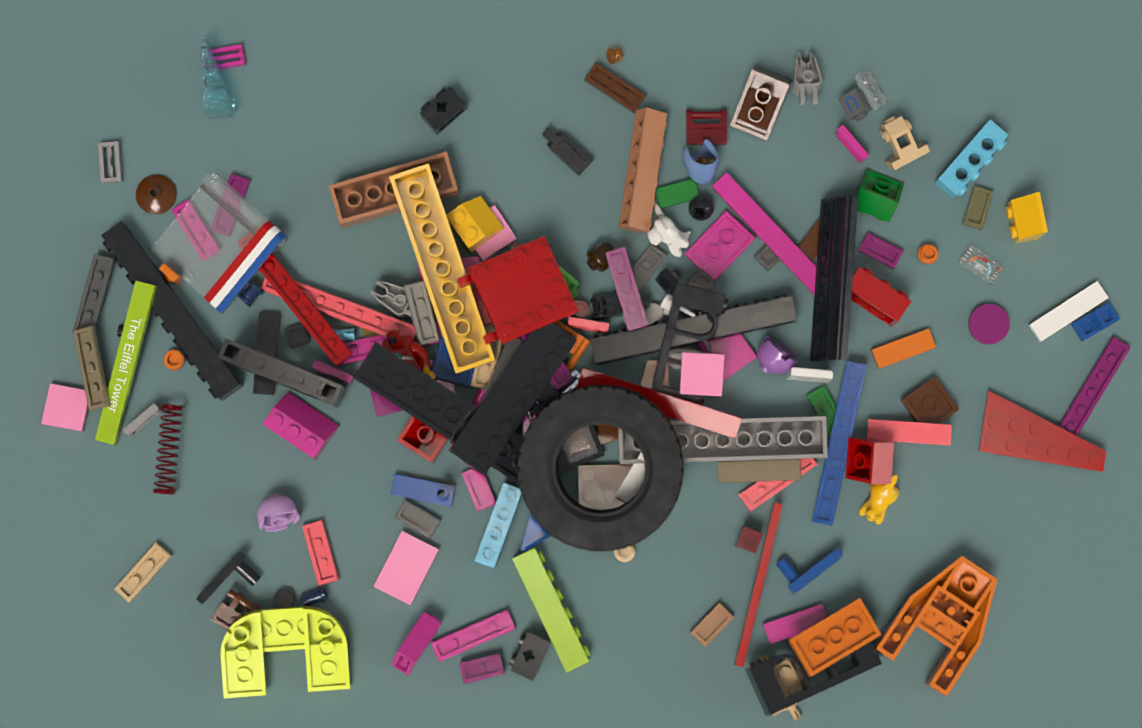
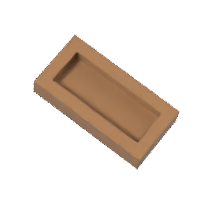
(712, 625)

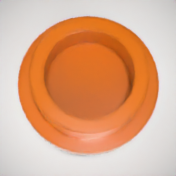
(927, 253)

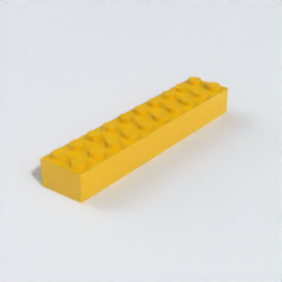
(441, 268)

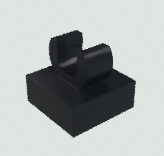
(668, 280)

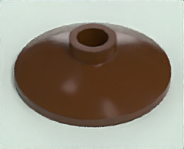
(162, 201)

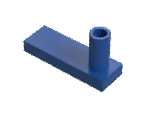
(422, 490)
(798, 582)

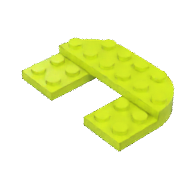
(280, 631)

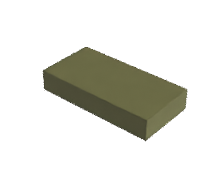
(977, 207)

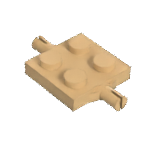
(788, 683)

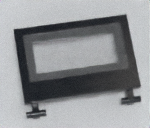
(579, 447)

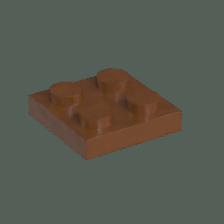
(930, 403)

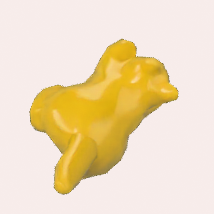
(880, 498)

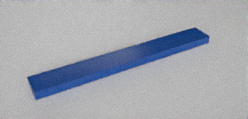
(838, 443)

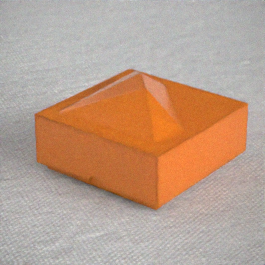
(169, 274)

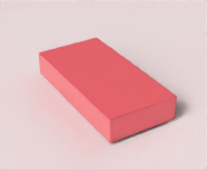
(588, 325)

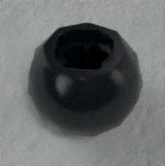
(700, 208)

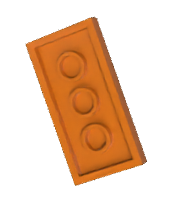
(834, 637)

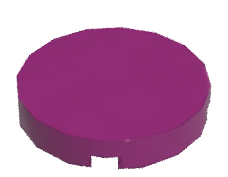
(988, 324)

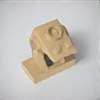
(895, 128)

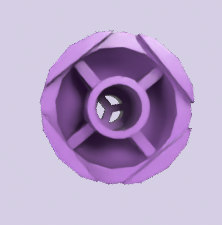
(775, 357)

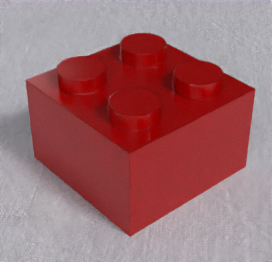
(869, 460)

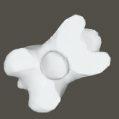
(666, 231)

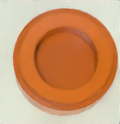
(174, 359)

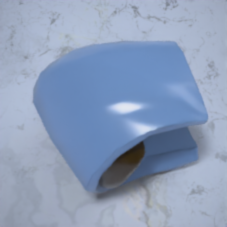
(702, 164)

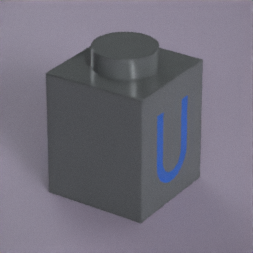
(855, 104)

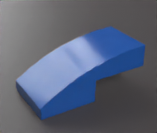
(1095, 321)

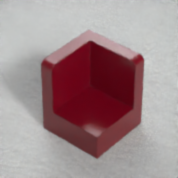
(748, 539)

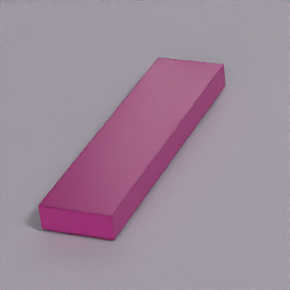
(473, 635)

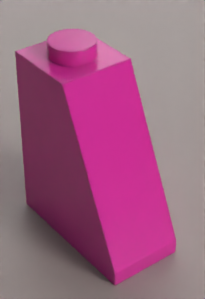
(416, 643)

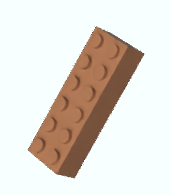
(373, 194)

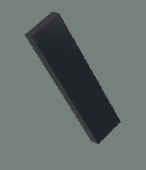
(267, 344)

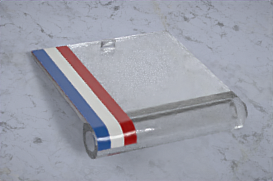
(219, 241)

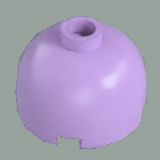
(276, 512)

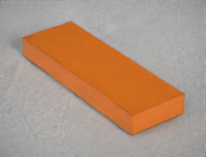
(903, 348)

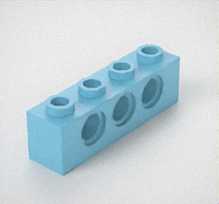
(989, 133)
(498, 525)

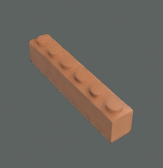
(642, 170)

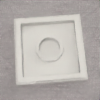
(810, 375)

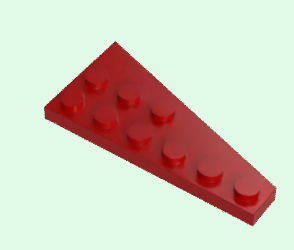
(1023, 435)

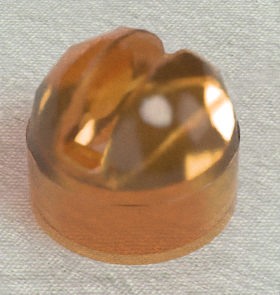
(614, 55)

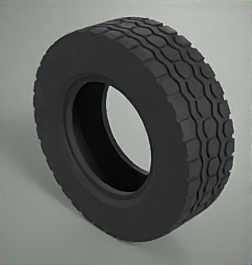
(582, 525)

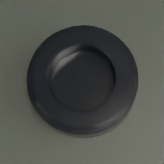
(283, 599)

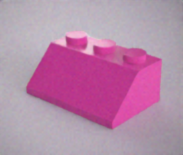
(301, 425)

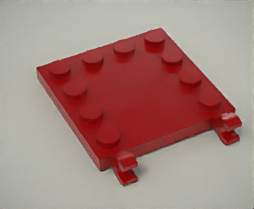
(521, 291)

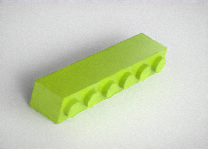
(550, 609)

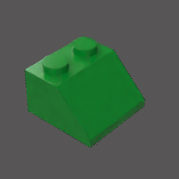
(878, 195)

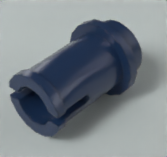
(314, 597)

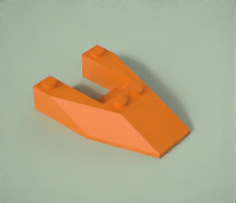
(951, 610)

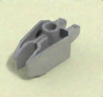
(807, 79)
(394, 300)

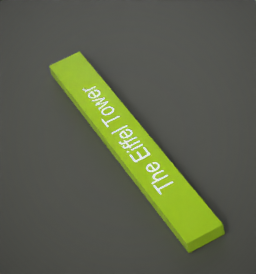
(126, 362)

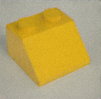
(1026, 218)
(474, 222)

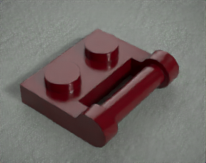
(712, 132)

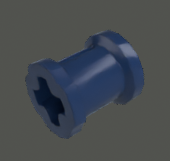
(250, 294)

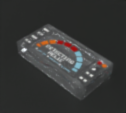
(981, 264)

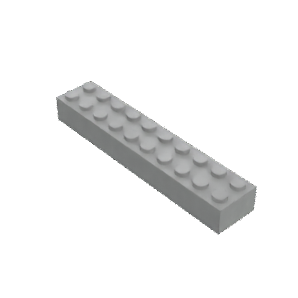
(754, 441)

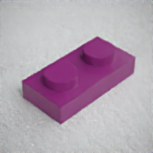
(481, 668)

